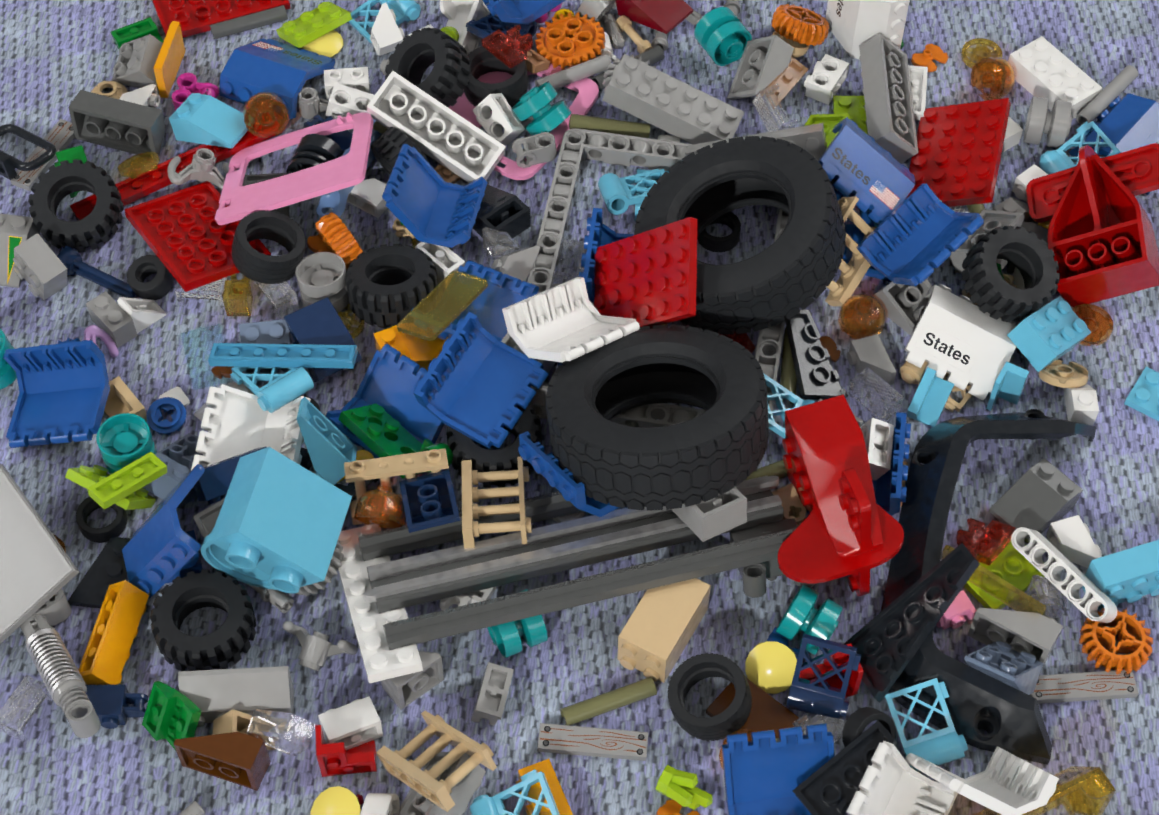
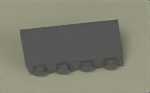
(116, 123)

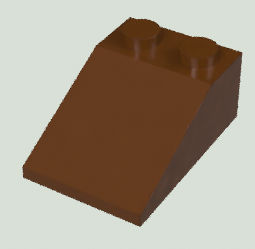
(227, 756)

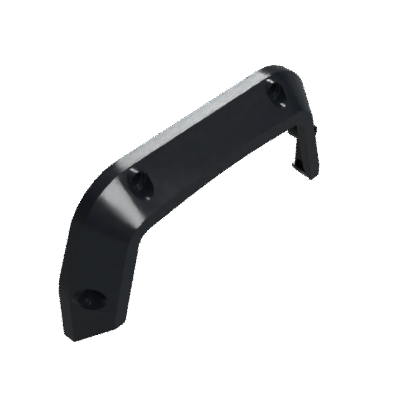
(974, 697)

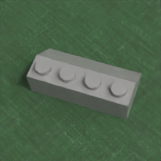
(238, 689)
(461, 793)

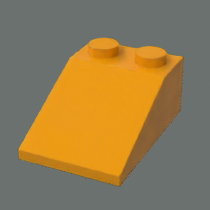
(415, 348)

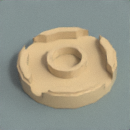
(1064, 375)

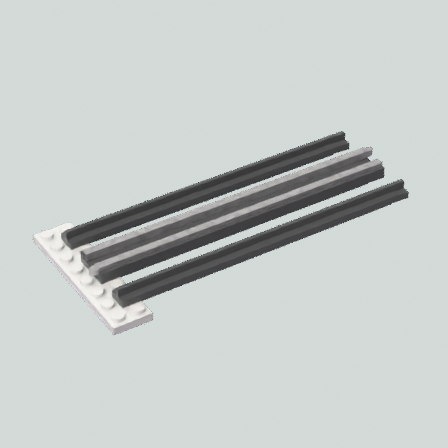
(383, 588)

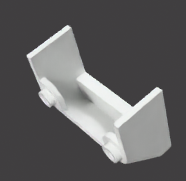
(458, 14)

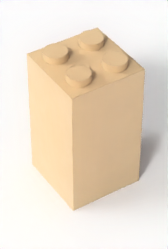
(662, 627)

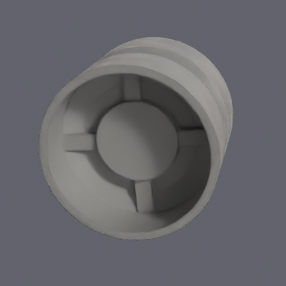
(1054, 123)
(322, 277)

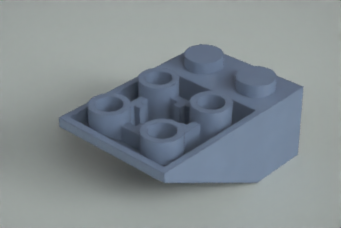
(265, 333)
(179, 462)
(1007, 665)

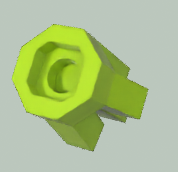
(682, 788)

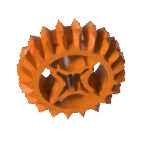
(800, 24)
(338, 238)
(1131, 639)

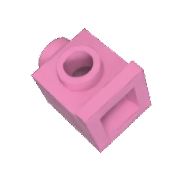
(958, 612)

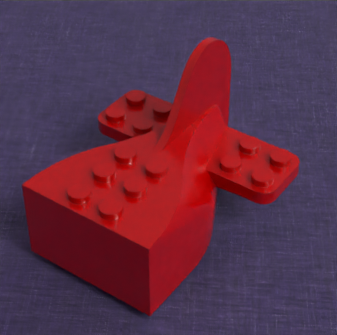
(1098, 224)
(835, 484)

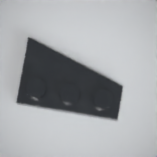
(105, 570)

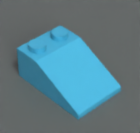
(208, 122)
(324, 443)

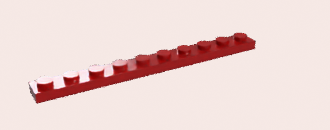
(157, 179)

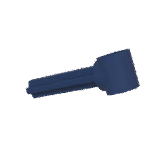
(74, 265)

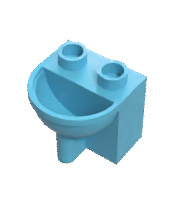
(276, 524)

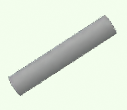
(576, 72)
(1108, 95)

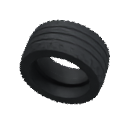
(484, 62)
(273, 227)
(700, 668)

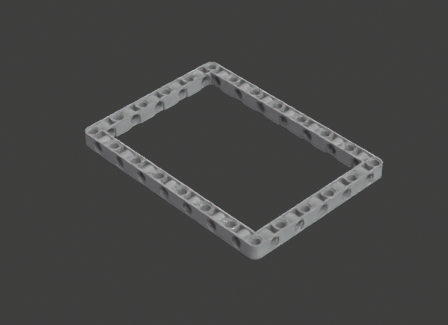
(624, 151)

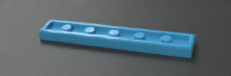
(283, 355)

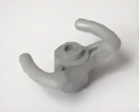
(310, 104)
(200, 169)
(316, 647)

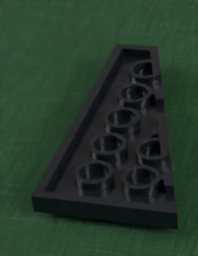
(902, 627)

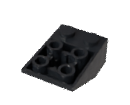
(502, 212)

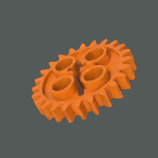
(570, 40)

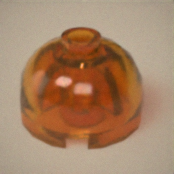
(993, 74)
(265, 114)
(862, 316)
(380, 508)

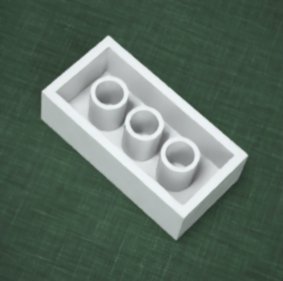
(1052, 75)

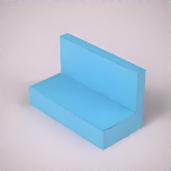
(1008, 384)
(929, 398)

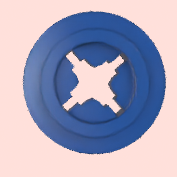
(168, 405)

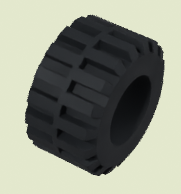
(388, 147)

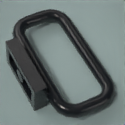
(9, 163)

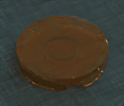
(1097, 321)

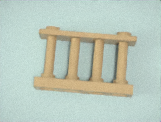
(857, 267)
(390, 466)
(472, 494)
(425, 781)

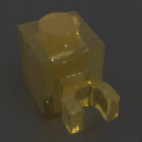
(237, 296)

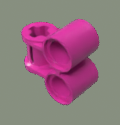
(187, 85)

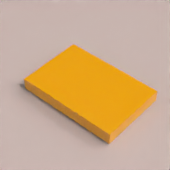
(169, 59)

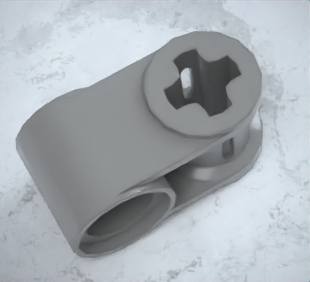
(537, 149)

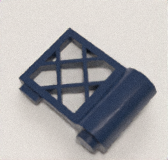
(490, 24)
(819, 698)

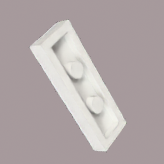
(918, 84)

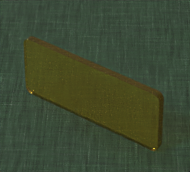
(442, 305)
(1002, 589)

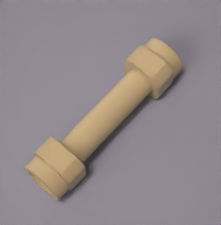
(625, 24)

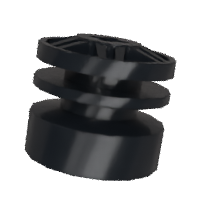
(312, 151)

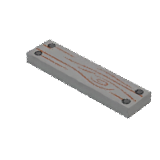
(61, 137)
(1085, 687)
(592, 742)

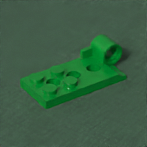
(385, 434)

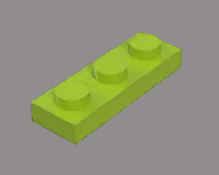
(127, 480)

